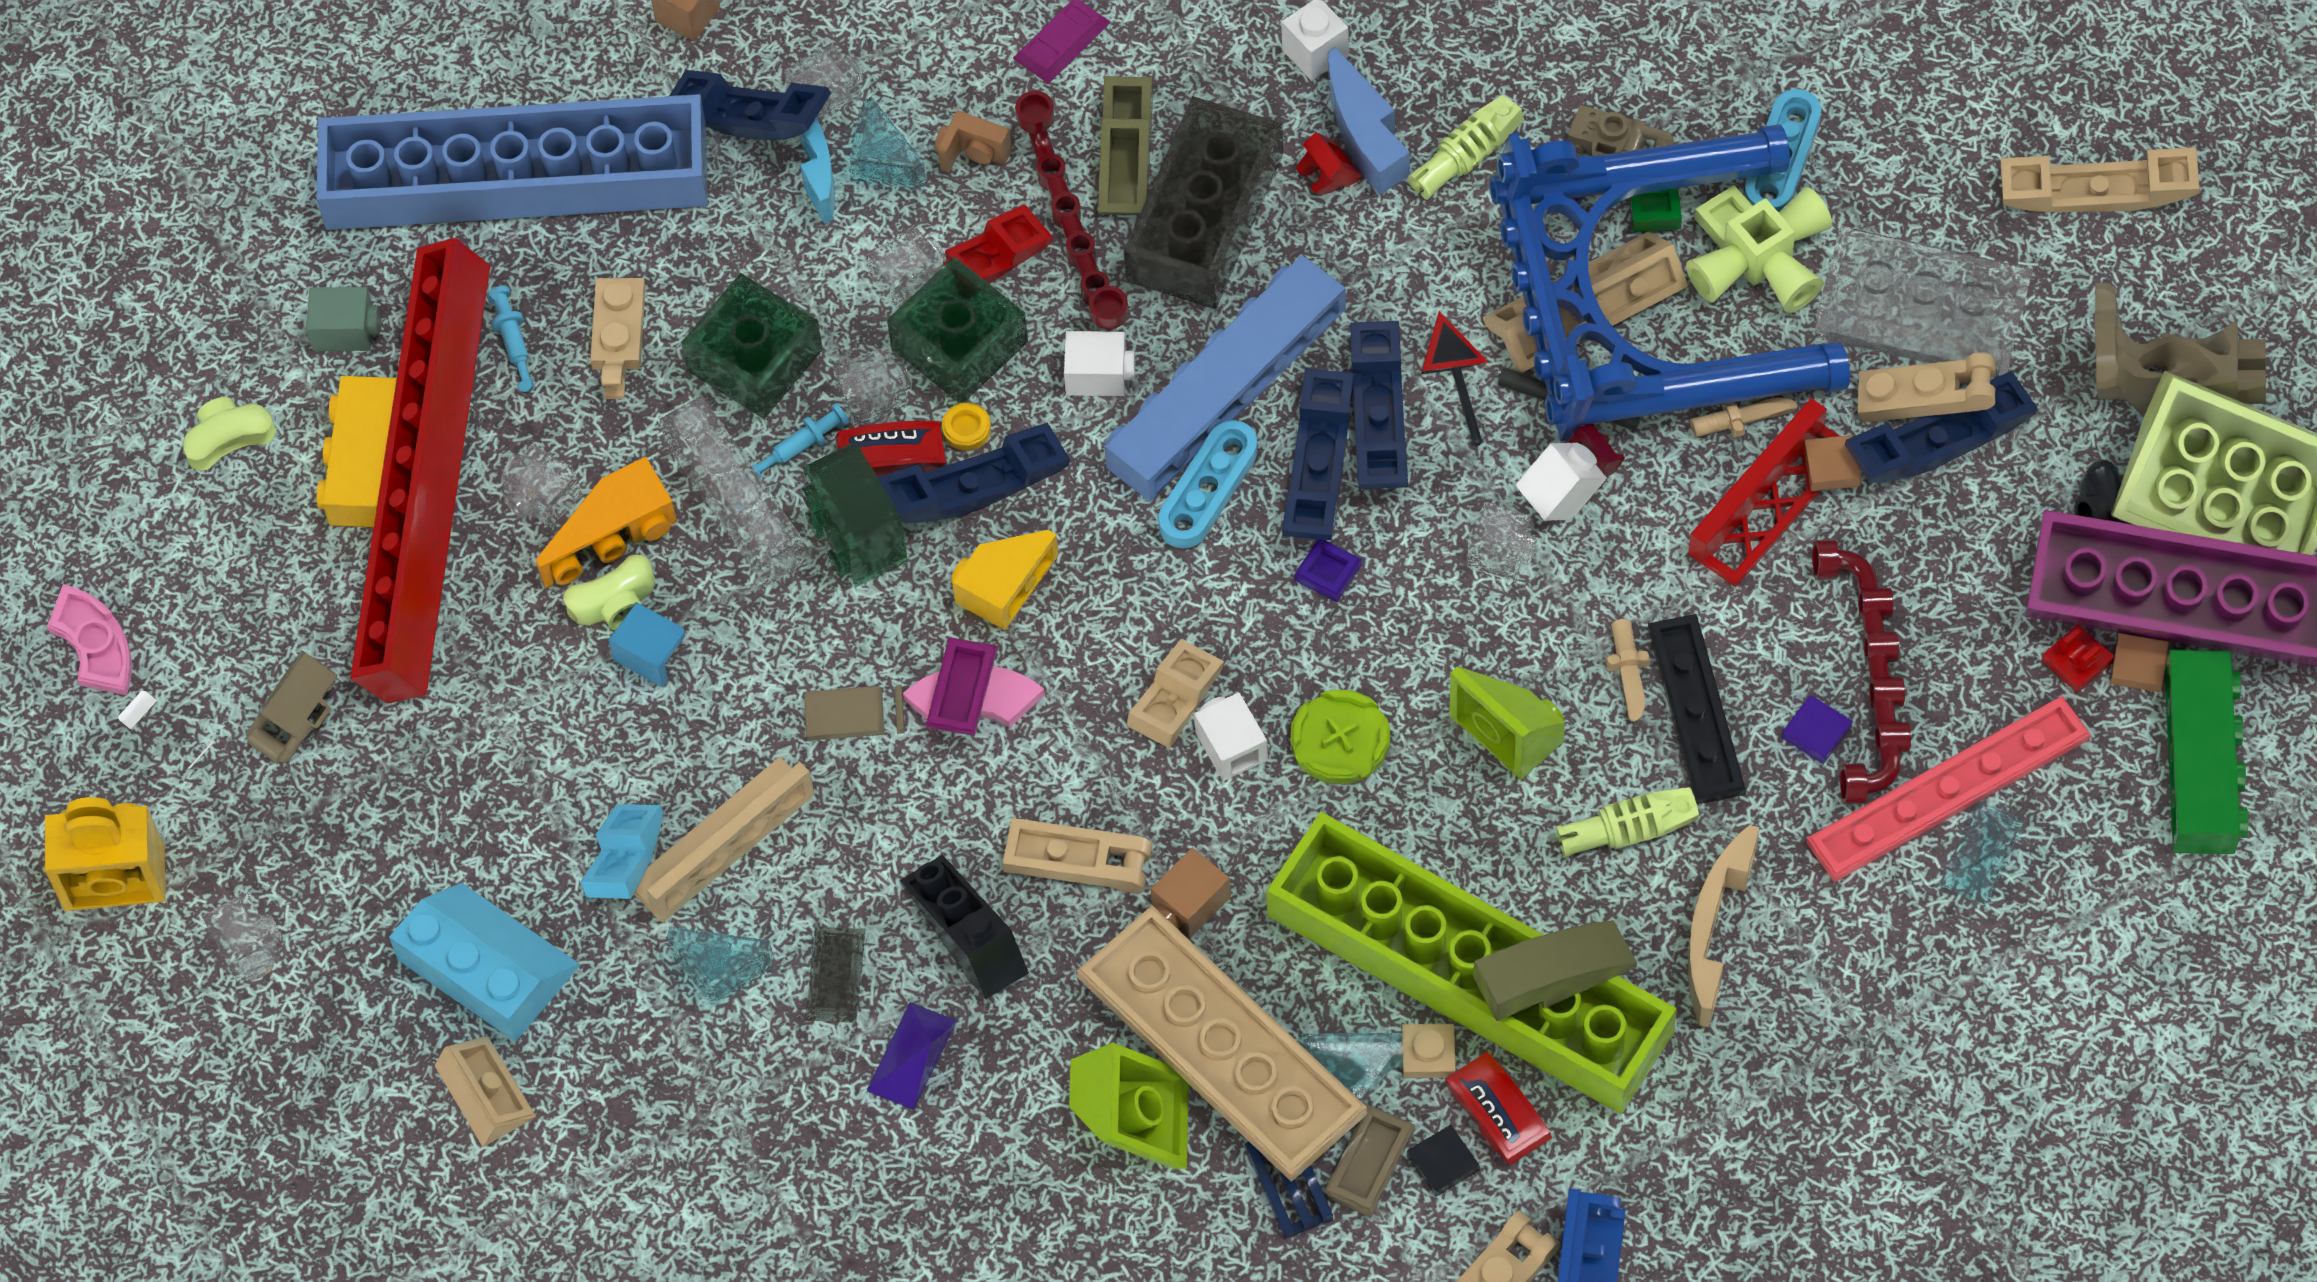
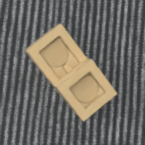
(1175, 693)

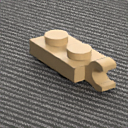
(617, 331)

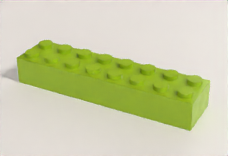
(1425, 942)

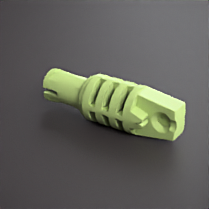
(1468, 145)
(1630, 821)

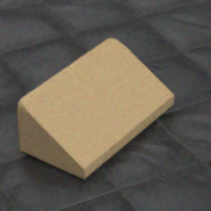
(483, 1089)

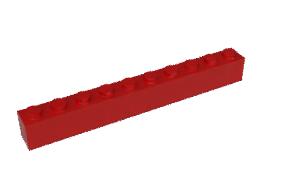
(420, 472)

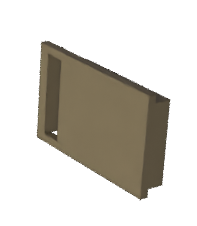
(849, 713)

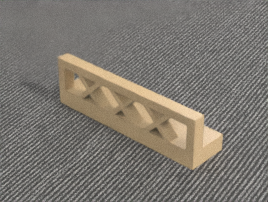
(1622, 283)
(724, 837)

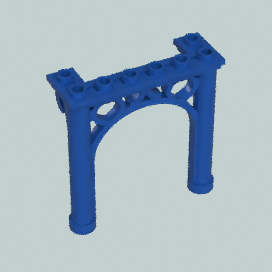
(1612, 392)

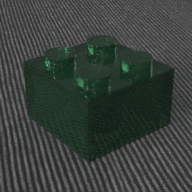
(957, 330)
(752, 345)
(853, 515)

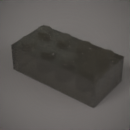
(1203, 202)

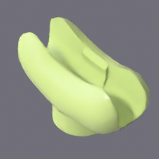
(226, 429)
(611, 593)

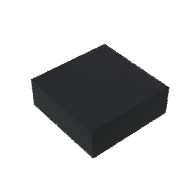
(1443, 1160)

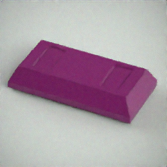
(1061, 40)
(961, 686)

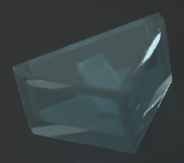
(882, 152)
(719, 962)

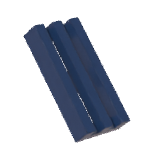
(1306, 1220)

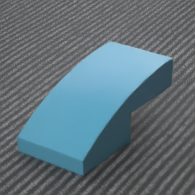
(817, 172)
(626, 849)

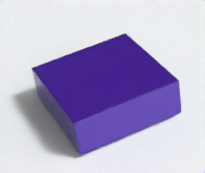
(1328, 569)
(1817, 729)

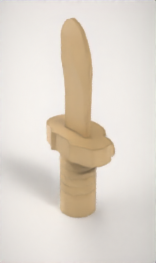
(1735, 417)
(1628, 661)

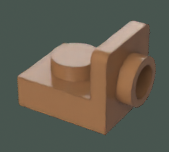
(976, 137)

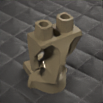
(2215, 362)

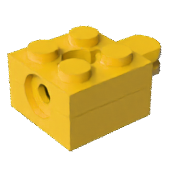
(104, 855)

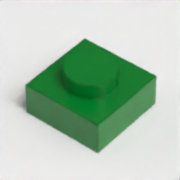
(1656, 211)

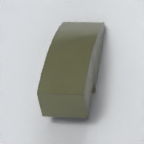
(1125, 145)
(1552, 967)

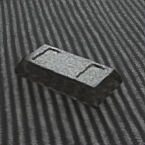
(835, 974)

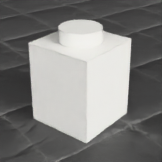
(1311, 34)
(1097, 363)
(1561, 480)
(1230, 735)

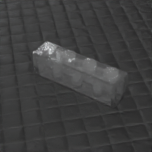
(733, 492)

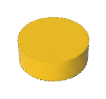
(966, 426)

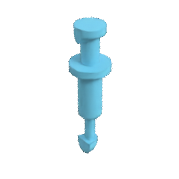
(508, 324)
(804, 438)

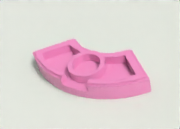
(95, 637)
(1006, 698)

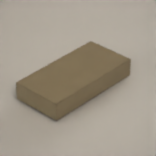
(1369, 1161)

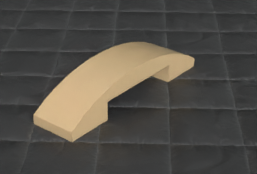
(2100, 187)
(1729, 871)

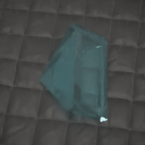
(1982, 853)
(1356, 1058)

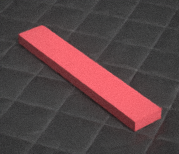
(1948, 789)

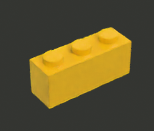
(356, 450)

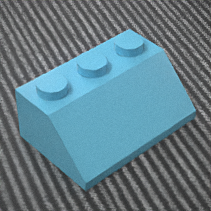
(482, 958)

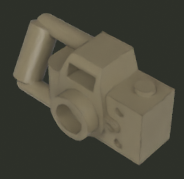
(1607, 133)
(290, 707)

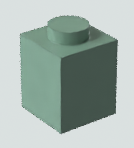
(341, 319)

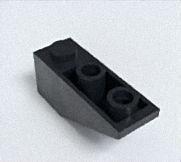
(966, 926)

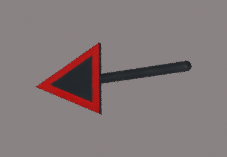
(1452, 351)

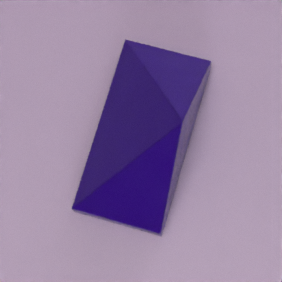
(911, 1056)

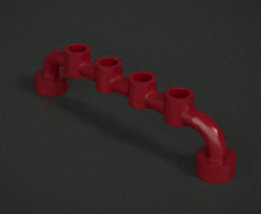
(1108, 303)
(1879, 649)

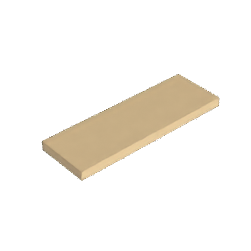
(1222, 1043)

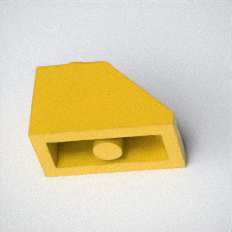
(1003, 575)

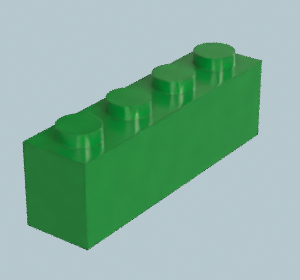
(2203, 752)

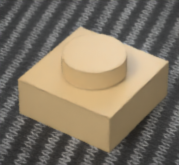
(1428, 1050)

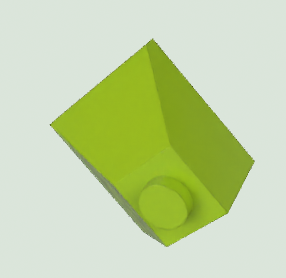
(1506, 719)
(1132, 1103)

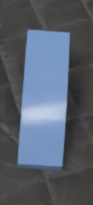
(1366, 125)

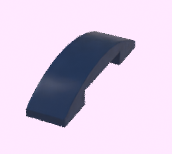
(753, 111)
(1378, 405)
(1937, 439)
(1319, 455)
(976, 481)

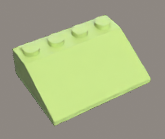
(2221, 471)

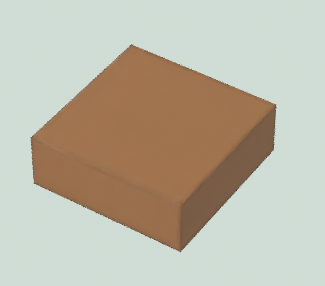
(1830, 464)
(2139, 662)

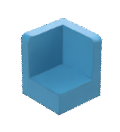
(646, 643)

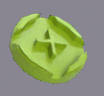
(1340, 737)

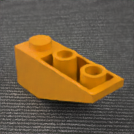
(624, 499)

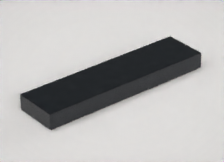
(1696, 709)

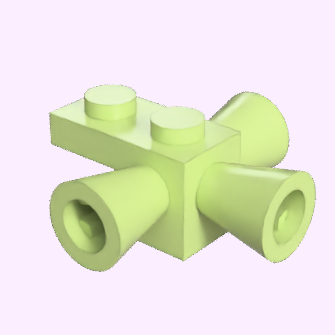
(1759, 245)

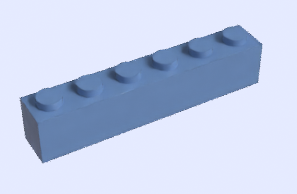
(1224, 376)

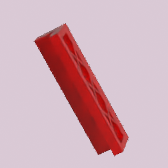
(1750, 491)

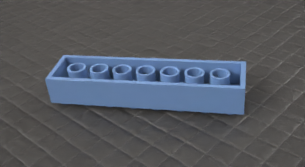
(512, 162)

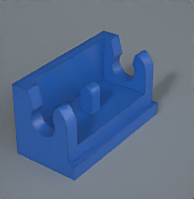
(1591, 1238)

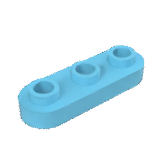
(1800, 141)
(1212, 466)

